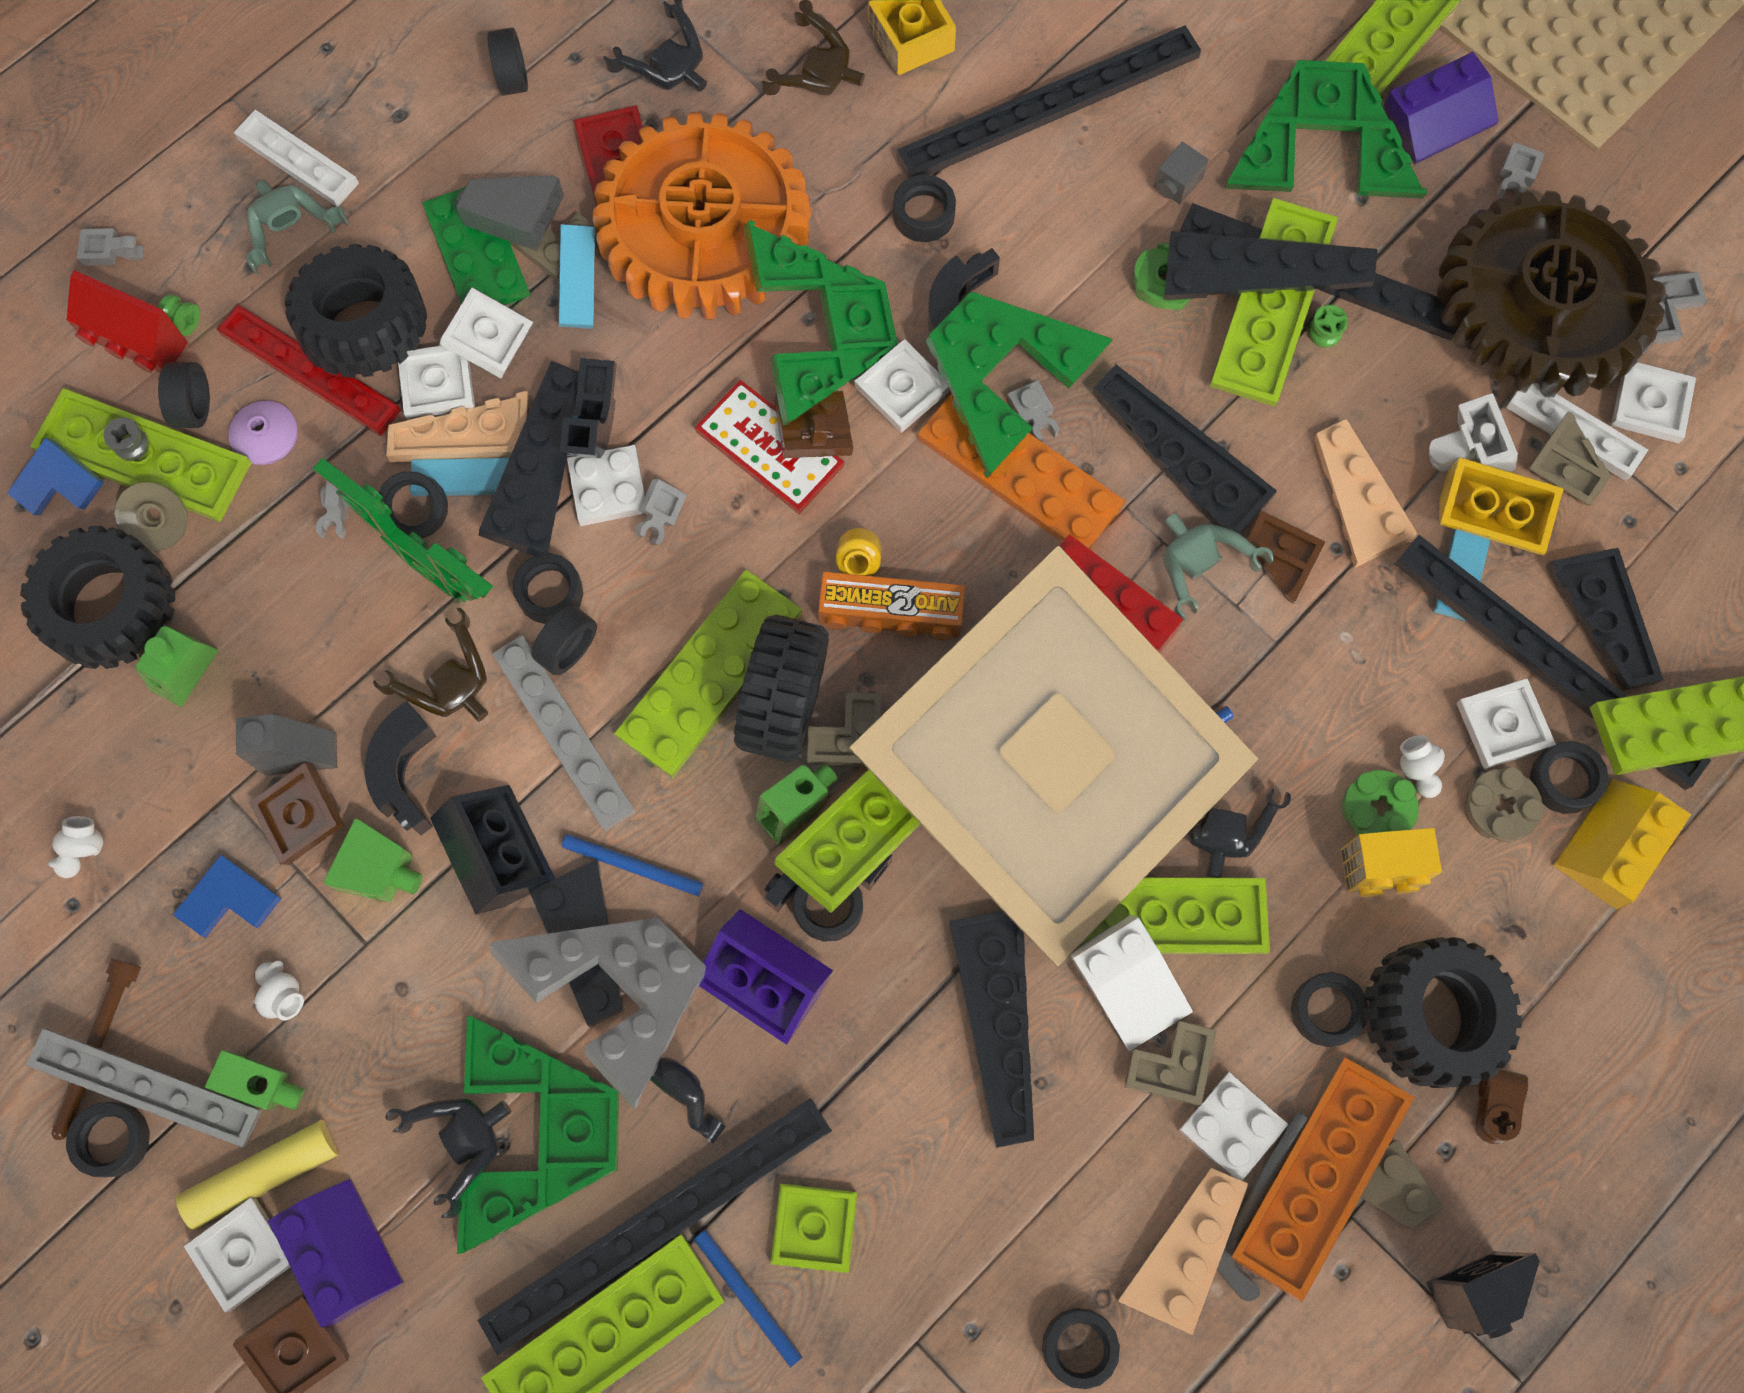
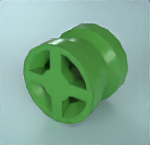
(183, 315)
(1334, 319)

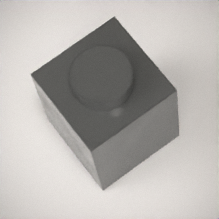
(1180, 173)

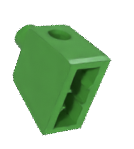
(174, 664)
(794, 801)
(372, 866)
(239, 1078)

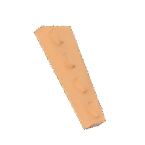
(462, 434)
(1366, 504)
(1184, 1262)

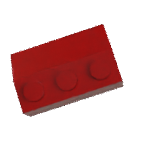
(122, 324)

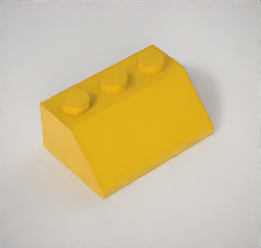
(1499, 505)
(1622, 842)

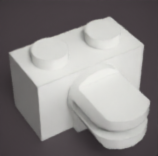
(1481, 438)

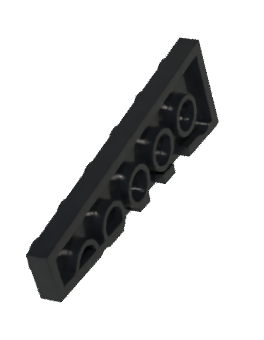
(1237, 265)
(1200, 467)
(530, 486)
(994, 989)

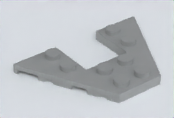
(643, 961)

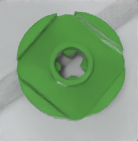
(1148, 283)
(1390, 787)

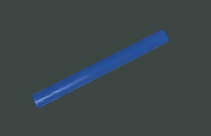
(632, 865)
(748, 1298)

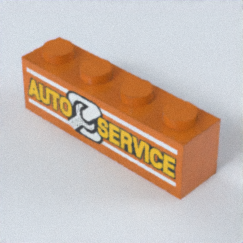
(891, 605)

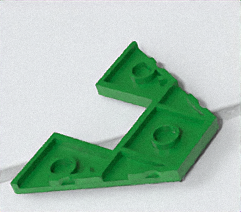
(1332, 99)
(854, 314)
(977, 340)
(441, 567)
(574, 1133)

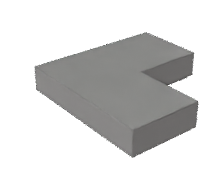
(1682, 292)

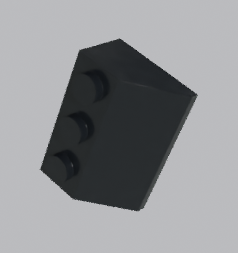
(491, 847)
(1486, 1293)

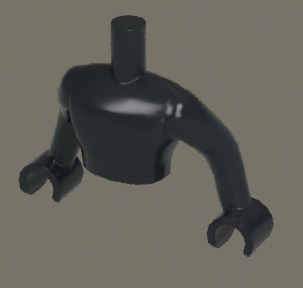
(670, 61)
(1225, 833)
(686, 1088)
(465, 1138)

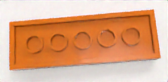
(1030, 480)
(1322, 1179)

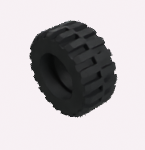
(349, 278)
(65, 571)
(780, 688)
(1485, 1006)

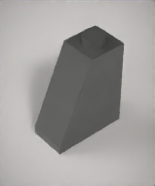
(511, 207)
(283, 744)

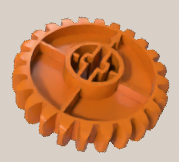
(679, 211)

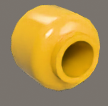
(858, 552)

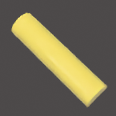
(256, 1175)

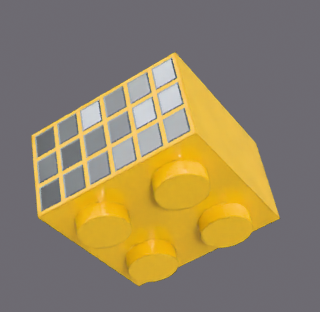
(911, 31)
(1391, 861)

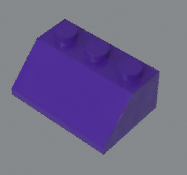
(1443, 107)
(763, 976)
(335, 1252)

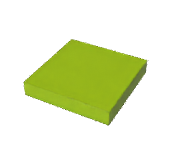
(814, 1228)

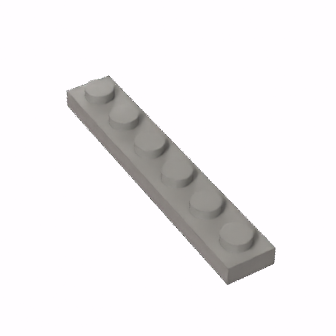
(564, 734)
(144, 1087)

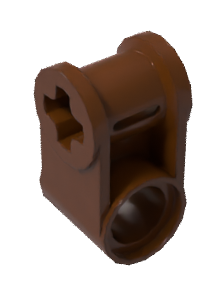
(1501, 1099)

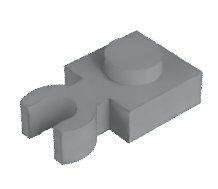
(1519, 168)
(1034, 408)
(662, 508)

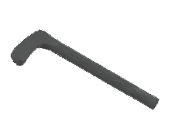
(1233, 1276)

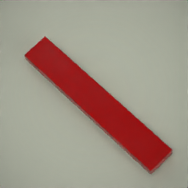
(288, 358)

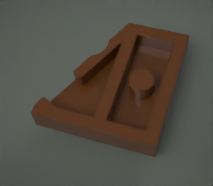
(1292, 552)

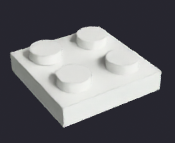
(486, 333)
(435, 382)
(902, 386)
(1654, 402)
(607, 485)
(1505, 723)
(1233, 1127)
(238, 1255)

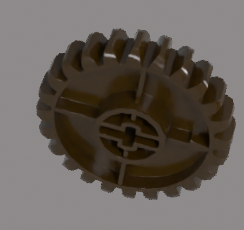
(1550, 293)

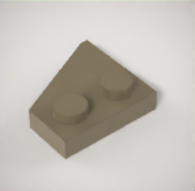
(1571, 462)
(1400, 1189)

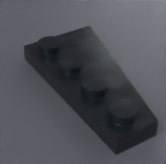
(1609, 611)
(579, 903)

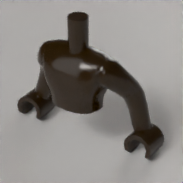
(823, 66)
(452, 683)

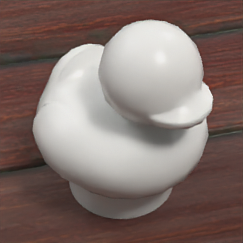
(1420, 763)
(75, 840)
(278, 992)

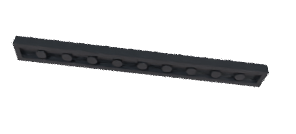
(1049, 103)
(1384, 297)
(1520, 638)
(653, 1226)

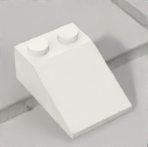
(1131, 982)

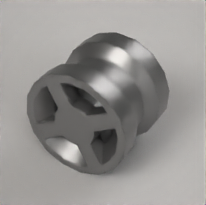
(131, 447)

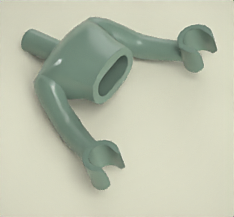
(279, 211)
(1197, 552)

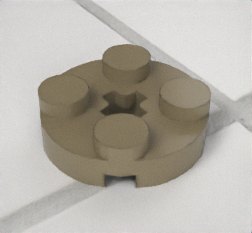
(1524, 799)

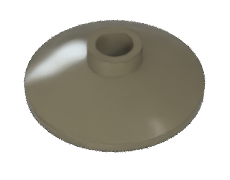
(134, 515)

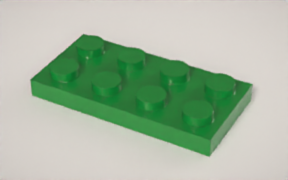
(474, 256)

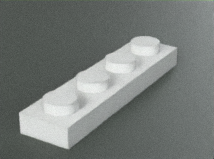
(296, 158)
(1613, 448)

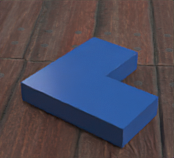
(53, 471)
(222, 889)

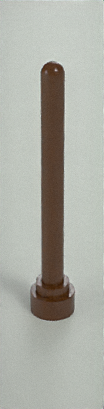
(120, 976)

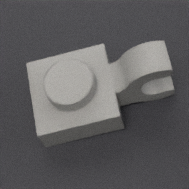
(103, 246)
(336, 512)

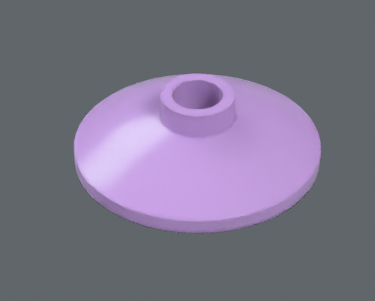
(269, 443)

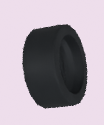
(507, 61)
(930, 186)
(184, 395)
(437, 494)
(535, 566)
(564, 640)
(1588, 759)
(827, 933)
(1349, 989)
(81, 1127)
(1111, 1348)

